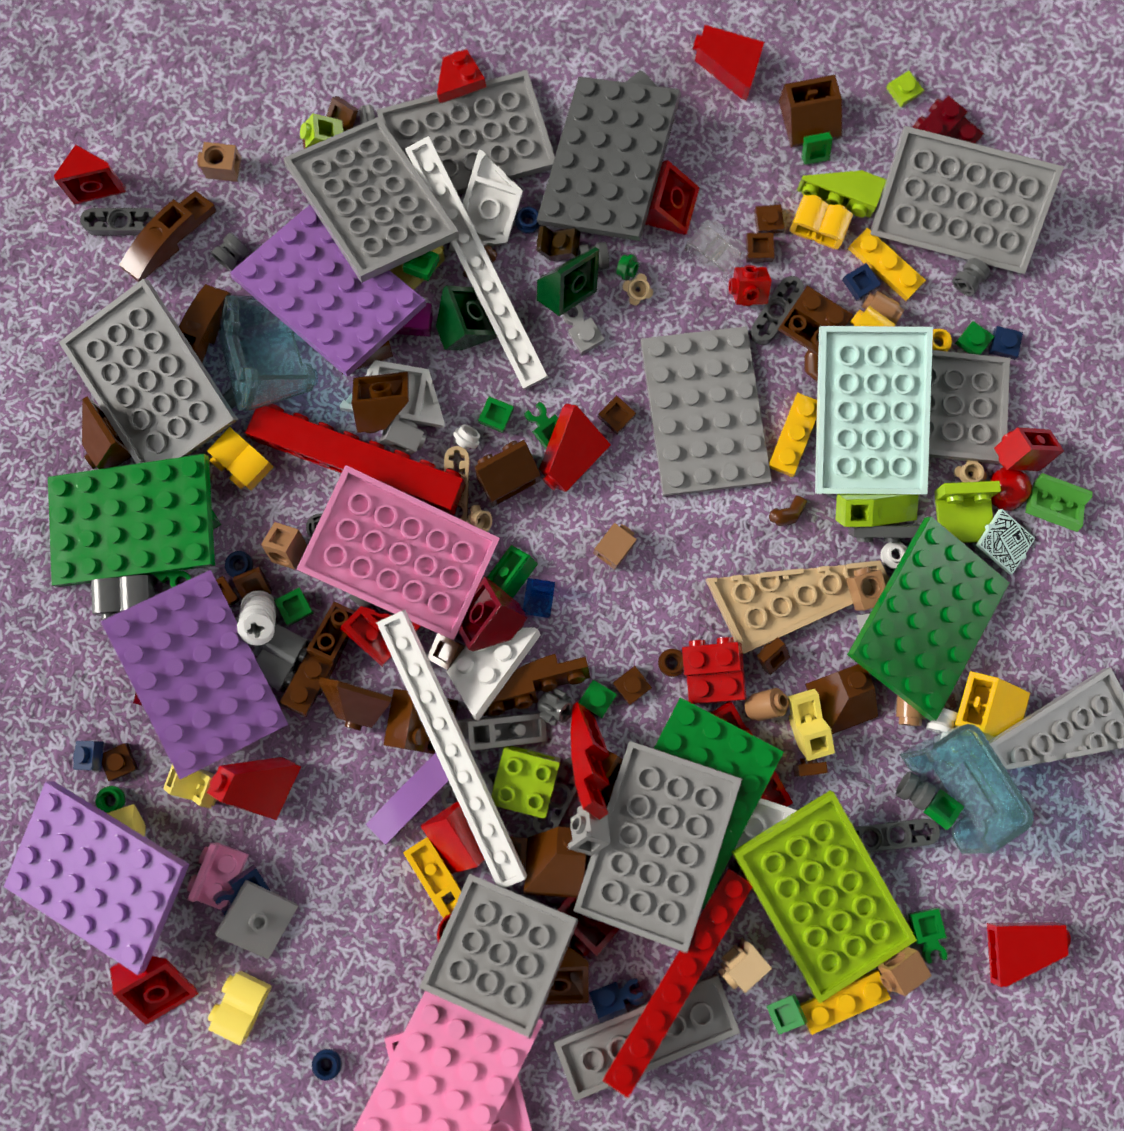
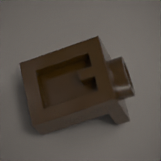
(558, 244)

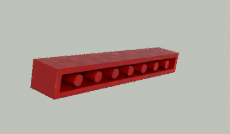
(335, 450)
(677, 984)

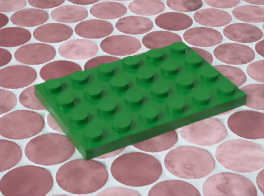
(131, 520)
(929, 619)
(728, 749)

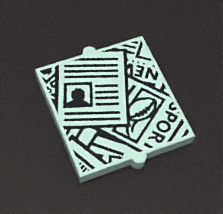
(1005, 541)

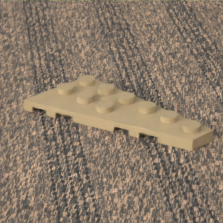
(783, 601)

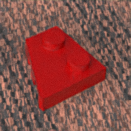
(459, 76)
(365, 632)

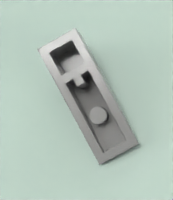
(503, 731)

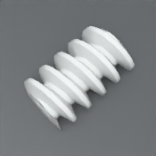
(257, 618)

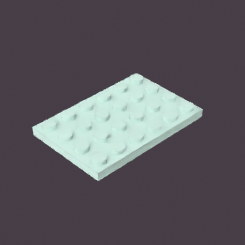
(873, 410)

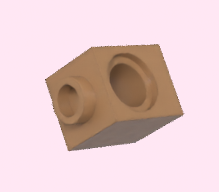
(227, 169)
(284, 545)
(615, 545)
(855, 584)
(904, 971)

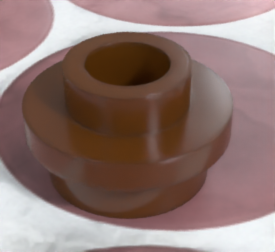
(662, 662)

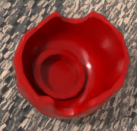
(1014, 488)

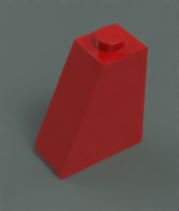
(728, 58)
(571, 449)
(255, 785)
(1024, 949)

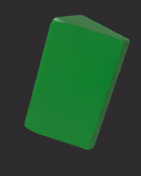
(512, 570)

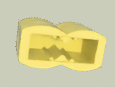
(239, 1007)

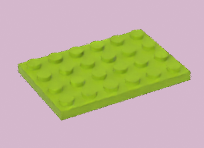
(824, 896)

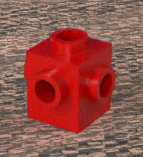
(750, 285)

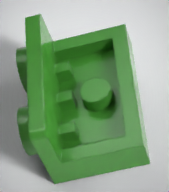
(1058, 502)

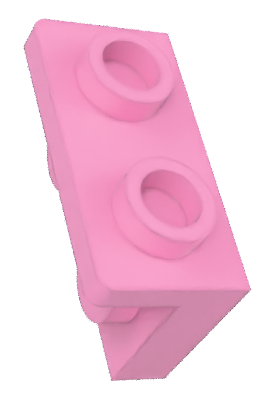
(217, 868)

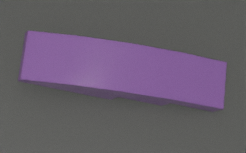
(408, 800)

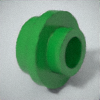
(627, 267)
(104, 793)

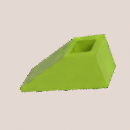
(852, 189)
(875, 509)

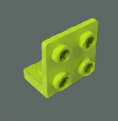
(966, 508)
(525, 781)

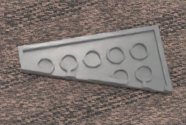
(1073, 725)

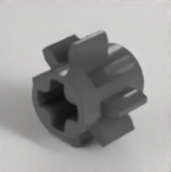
(555, 707)

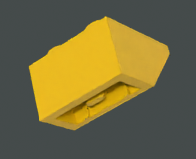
(991, 704)

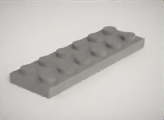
(700, 1023)

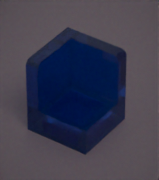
(538, 597)

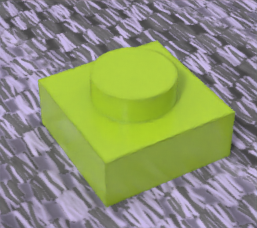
(904, 88)

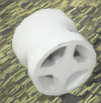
(944, 722)

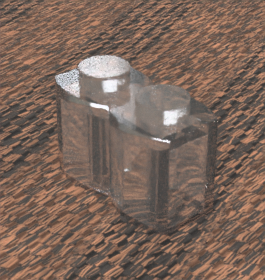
(716, 249)

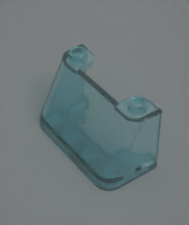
(261, 355)
(977, 780)

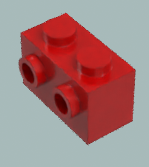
(1028, 449)

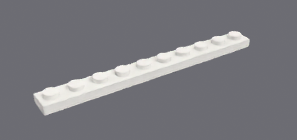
(479, 266)
(452, 749)

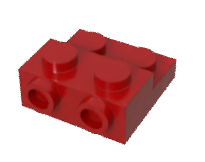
(714, 671)

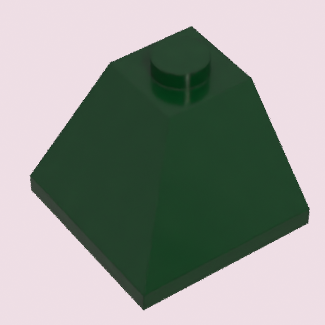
(569, 283)
(462, 319)

